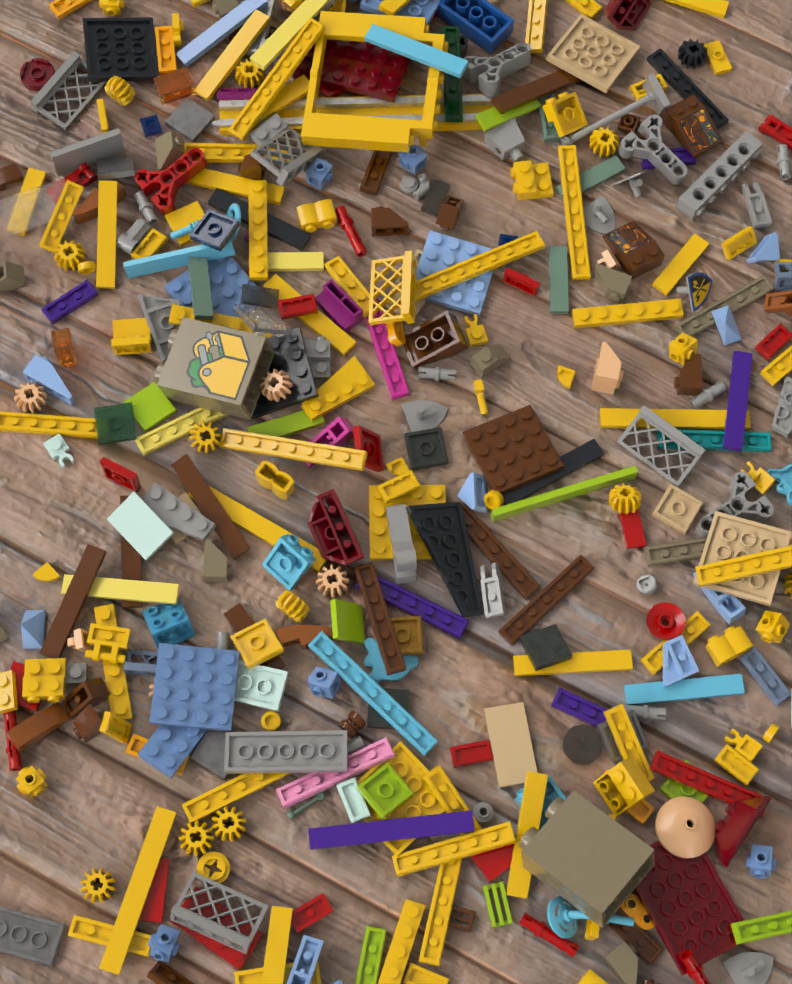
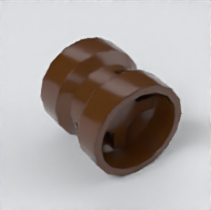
(352, 724)

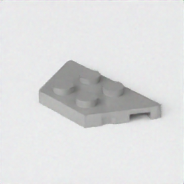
(157, 316)

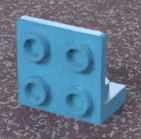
(168, 623)

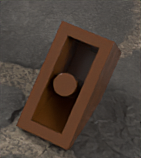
(251, 168)
(449, 212)
(387, 222)
(690, 378)
(88, 692)
(87, 724)

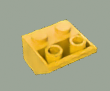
(623, 786)

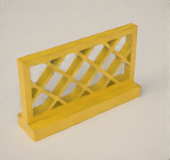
(408, 291)

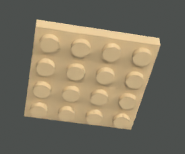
(593, 53)
(738, 537)

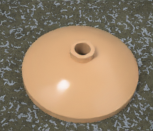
(676, 835)

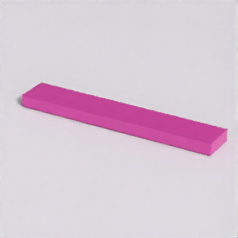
(388, 359)

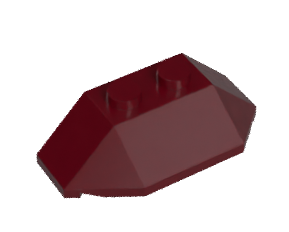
(626, 13)
(333, 530)
(736, 826)

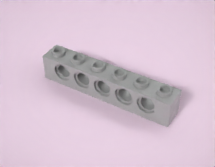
(744, 144)

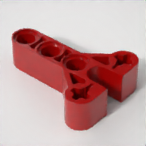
(168, 191)

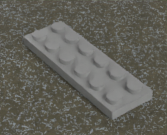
(286, 752)

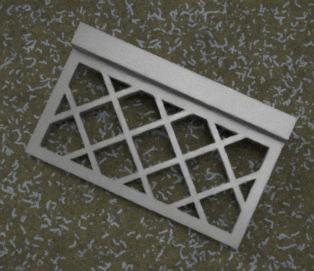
(54, 85)
(297, 163)
(666, 430)
(214, 929)

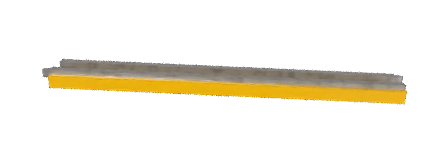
(403, 108)

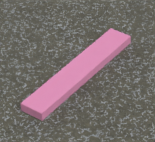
(319, 781)

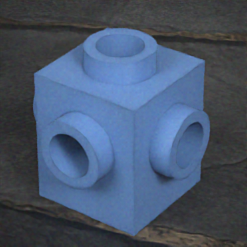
(414, 160)
(319, 173)
(324, 682)
(761, 861)
(164, 943)

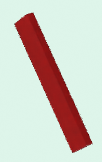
(699, 779)

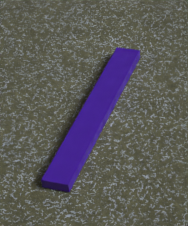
(391, 830)

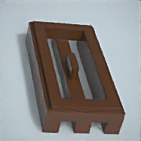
(470, 921)

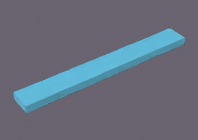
(372, 693)

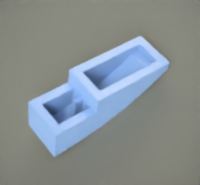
(727, 605)

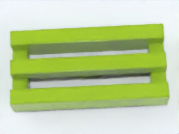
(500, 885)

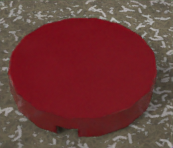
(36, 73)

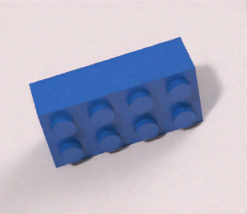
(477, 21)

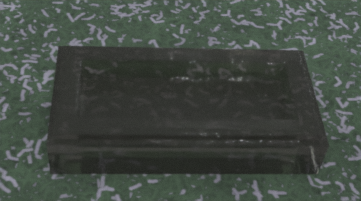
(434, 197)
(259, 296)

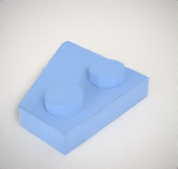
(677, 661)

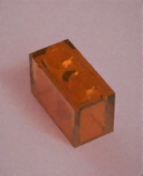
(174, 86)
(64, 347)

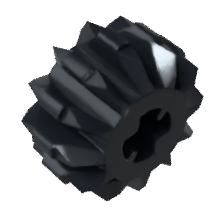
(692, 53)

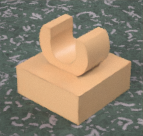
(610, 260)
(79, 640)

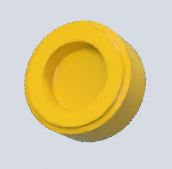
(86, 267)
(493, 499)
(271, 721)
(771, 732)

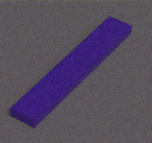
(737, 401)
(418, 606)

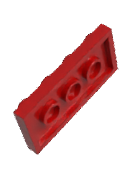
(229, 954)

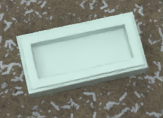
(353, 800)

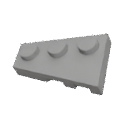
(783, 416)

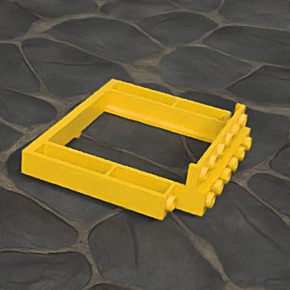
(365, 131)

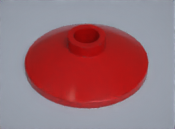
(669, 613)

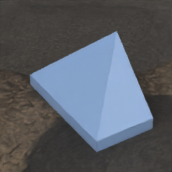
(766, 250)
(726, 325)
(473, 492)
(33, 629)

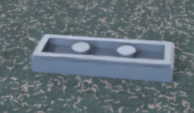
(765, 676)

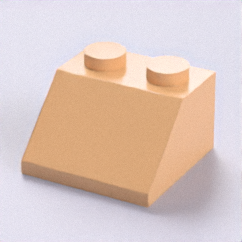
(607, 371)

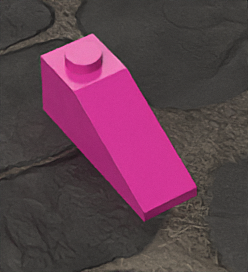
(335, 434)

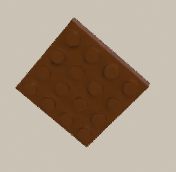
(512, 450)

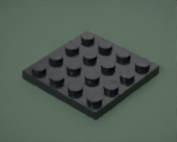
(120, 49)
(294, 361)

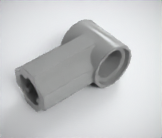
(133, 237)

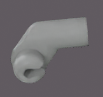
(424, 186)

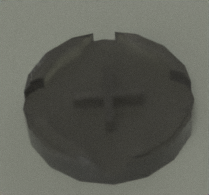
(582, 744)

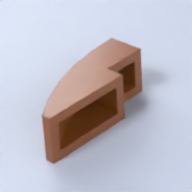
(89, 208)
(301, 634)
(37, 726)

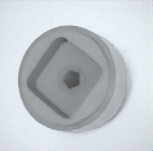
(647, 584)

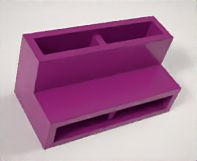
(339, 306)

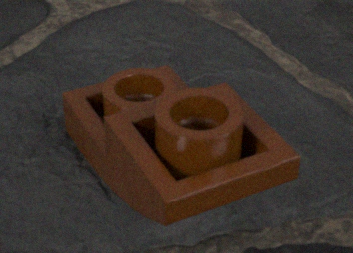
(630, 123)
(9, 175)

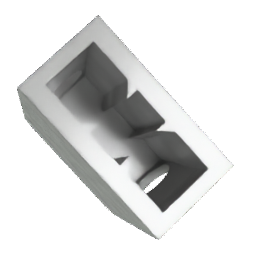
(506, 141)

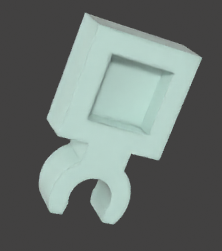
(58, 449)

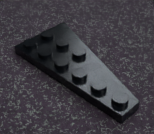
(447, 541)

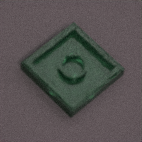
(115, 423)

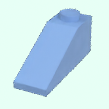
(45, 375)
(305, 961)

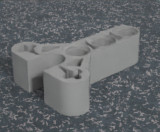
(492, 70)
(634, 147)
(748, 510)
(401, 542)

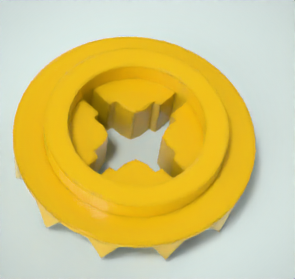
(209, 859)

